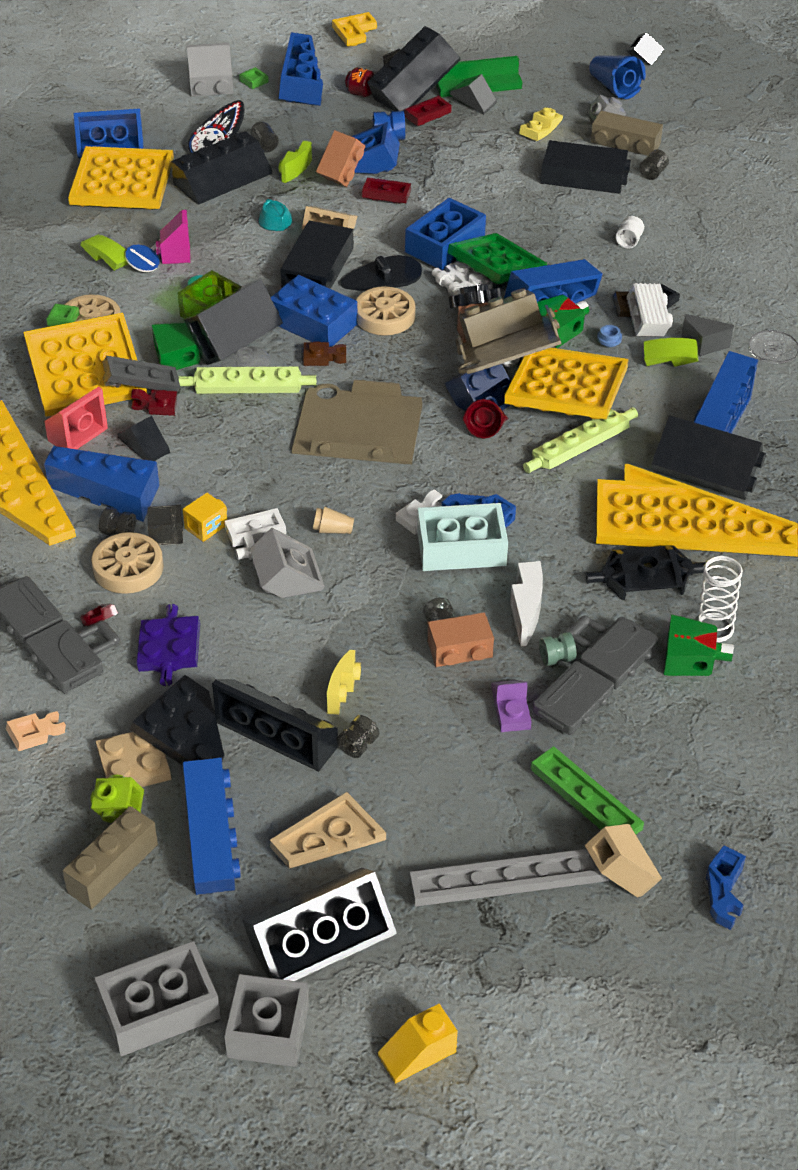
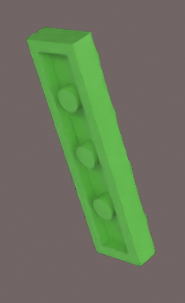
(583, 791)

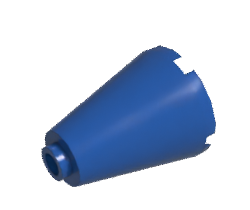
(619, 74)

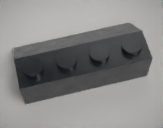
(413, 71)
(220, 167)
(274, 723)
(320, 926)

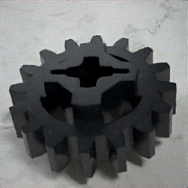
(473, 295)

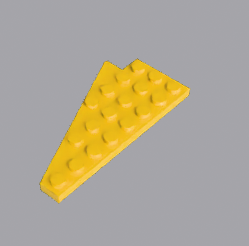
(24, 489)
(664, 512)

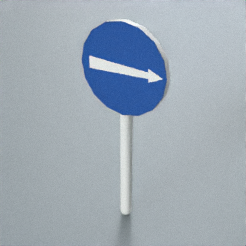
(142, 258)

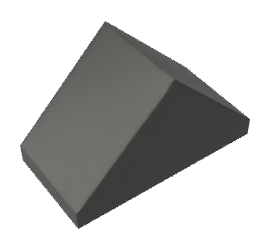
(475, 93)
(709, 334)

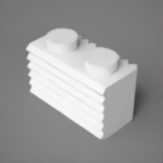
(649, 309)

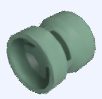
(557, 648)

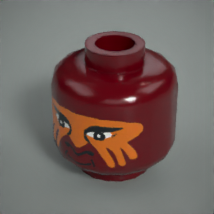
(357, 81)

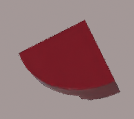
(98, 614)

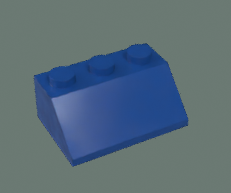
(108, 129)

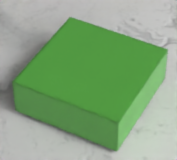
(253, 78)
(62, 314)

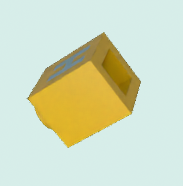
(205, 516)

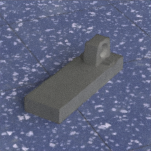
(139, 374)

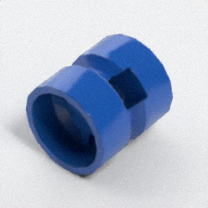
(396, 120)

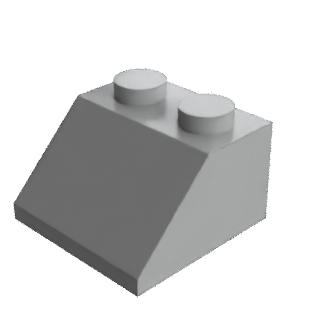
(210, 69)
(285, 565)

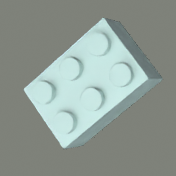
(462, 537)

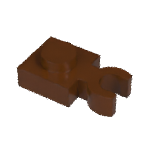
(320, 354)

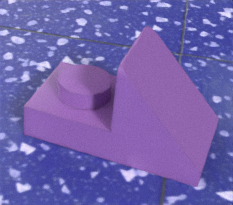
(511, 705)

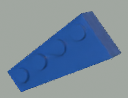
(300, 73)
(573, 279)
(729, 393)
(104, 478)
(209, 826)

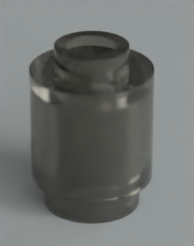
(265, 135)

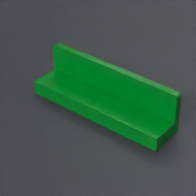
(499, 74)

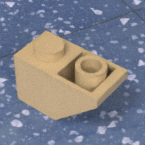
(623, 859)

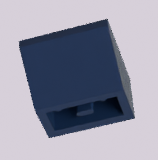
(483, 384)

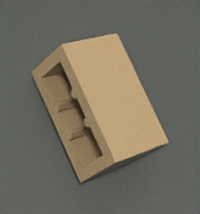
(329, 217)

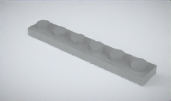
(504, 877)

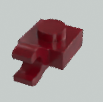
(159, 402)

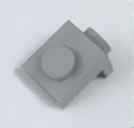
(605, 104)

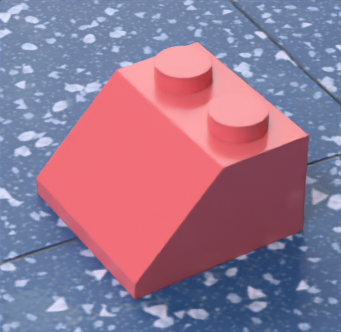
(78, 421)

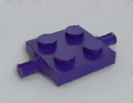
(168, 644)

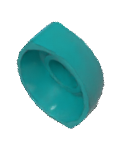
(274, 216)

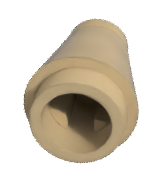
(332, 521)

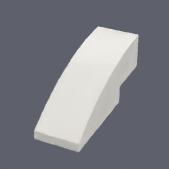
(526, 599)

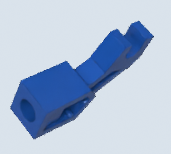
(508, 508)
(721, 899)

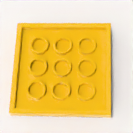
(121, 177)
(71, 356)
(567, 382)

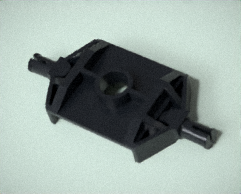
(627, 574)

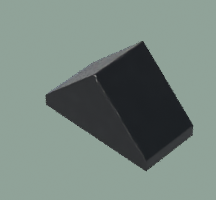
(145, 440)

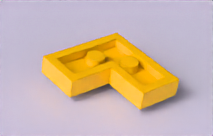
(353, 28)

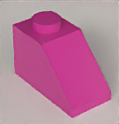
(174, 240)

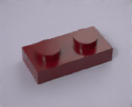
(428, 110)
(386, 190)

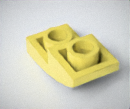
(542, 124)
(342, 681)

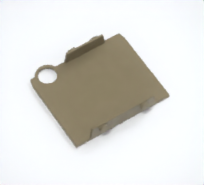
(510, 346)
(360, 424)

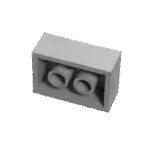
(157, 998)

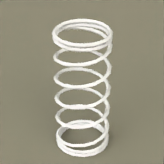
(706, 576)

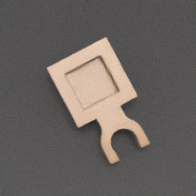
(32, 731)

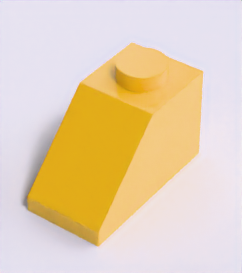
(419, 1043)

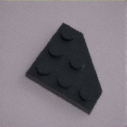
(182, 723)

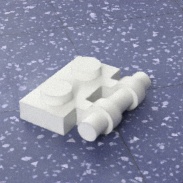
(458, 276)
(251, 528)

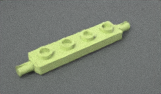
(247, 380)
(579, 440)

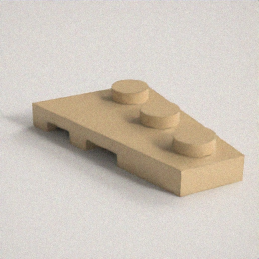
(327, 832)

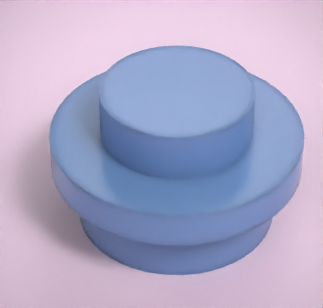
(609, 336)

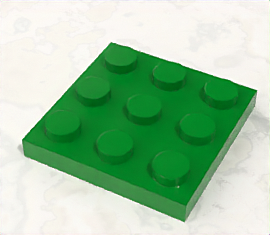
(493, 256)

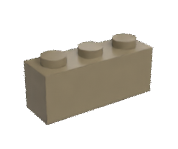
(626, 133)
(500, 317)
(110, 857)

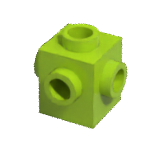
(115, 796)

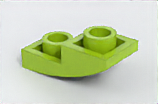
(295, 162)
(107, 249)
(678, 350)

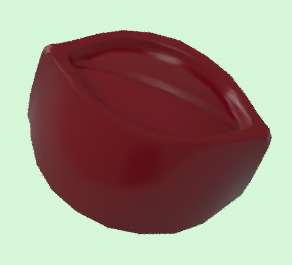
(484, 418)

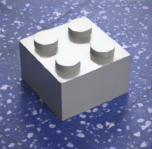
(267, 1020)

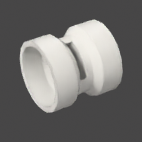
(629, 232)

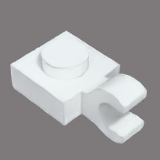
(408, 515)

